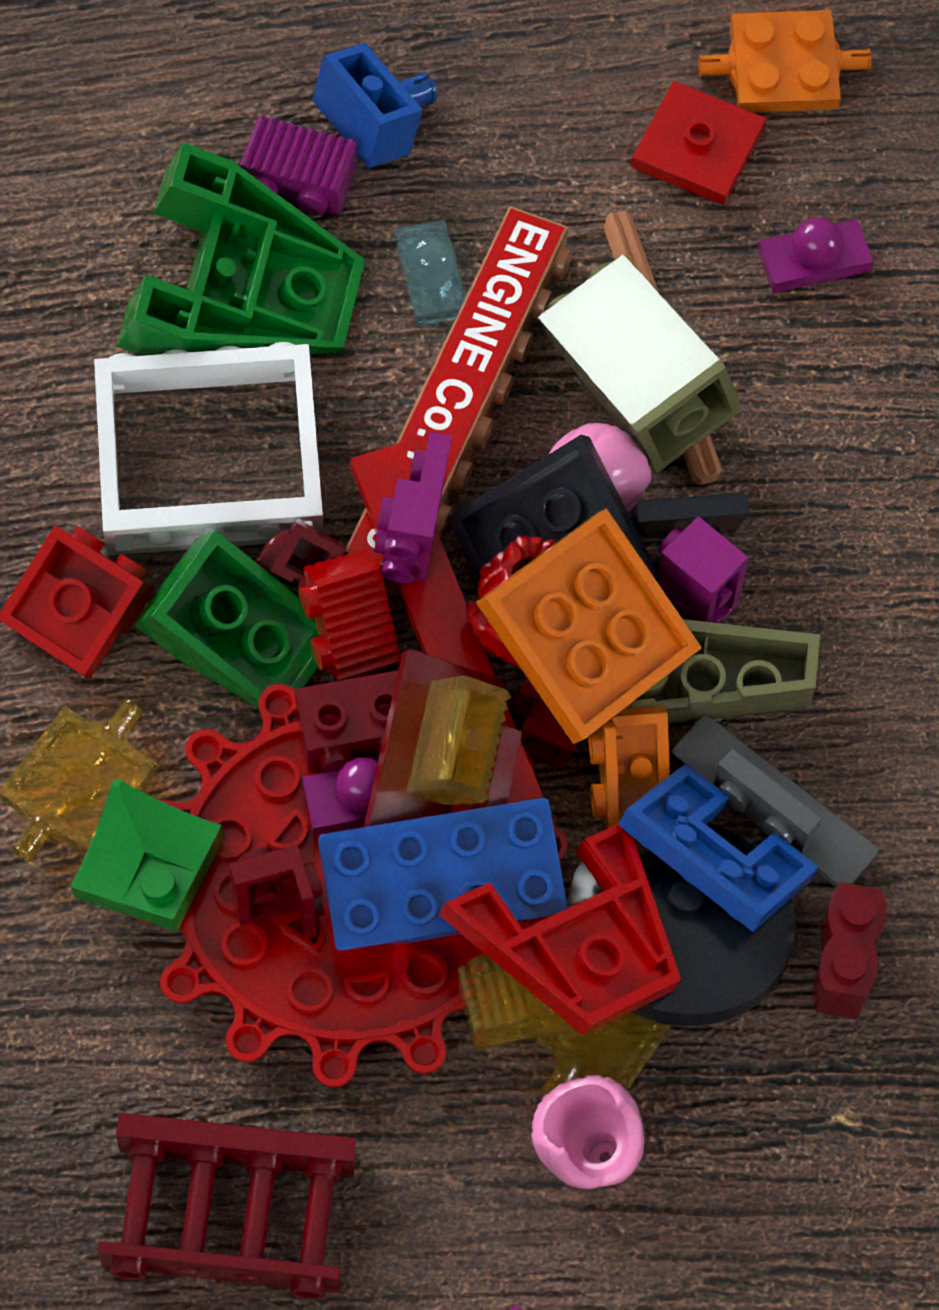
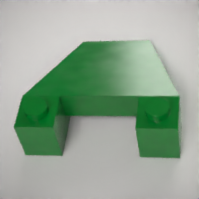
(256, 272)

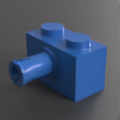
(371, 104)

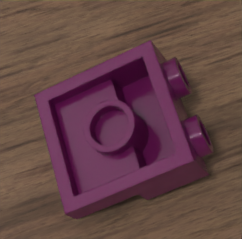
(410, 518)

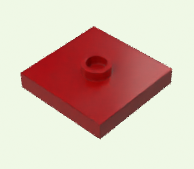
(698, 142)

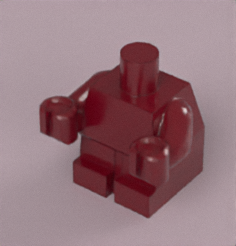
(295, 548)
(541, 732)

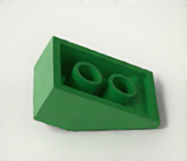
(231, 621)

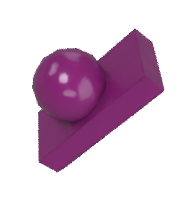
(815, 254)
(340, 797)

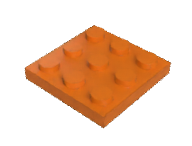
(589, 626)

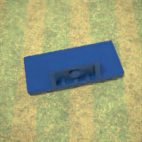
(397, 876)

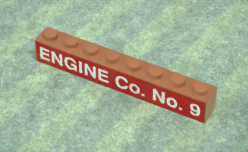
(480, 353)

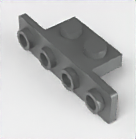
(775, 801)

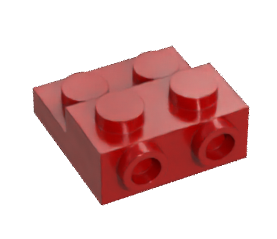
(76, 599)

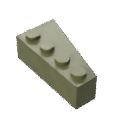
(738, 673)

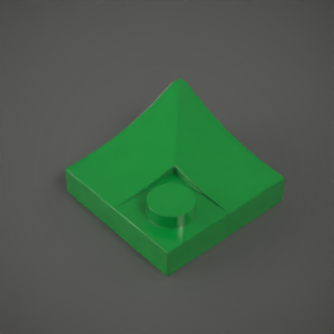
(146, 858)

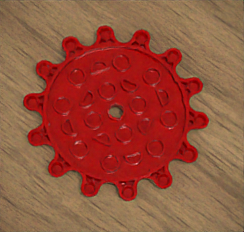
(267, 966)

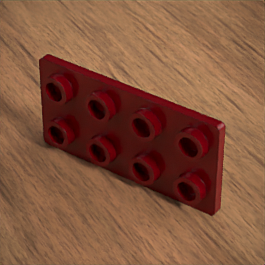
(389, 794)

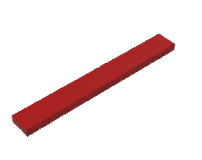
(437, 605)

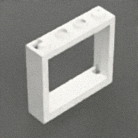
(238, 522)

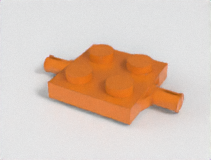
(784, 61)

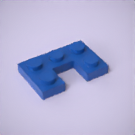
(674, 827)

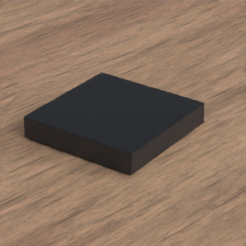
(660, 516)

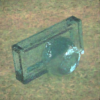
(430, 271)

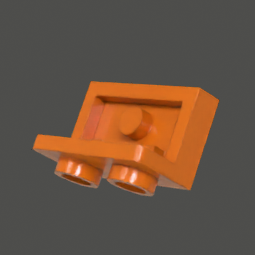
(631, 760)

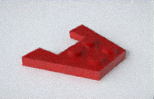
(591, 957)

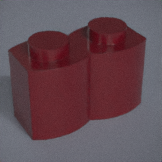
(848, 950)

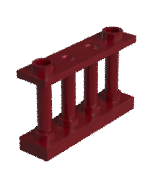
(206, 1149)

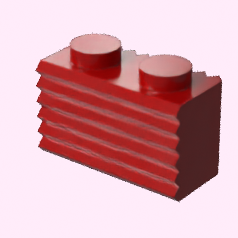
(350, 616)

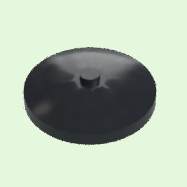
(718, 958)

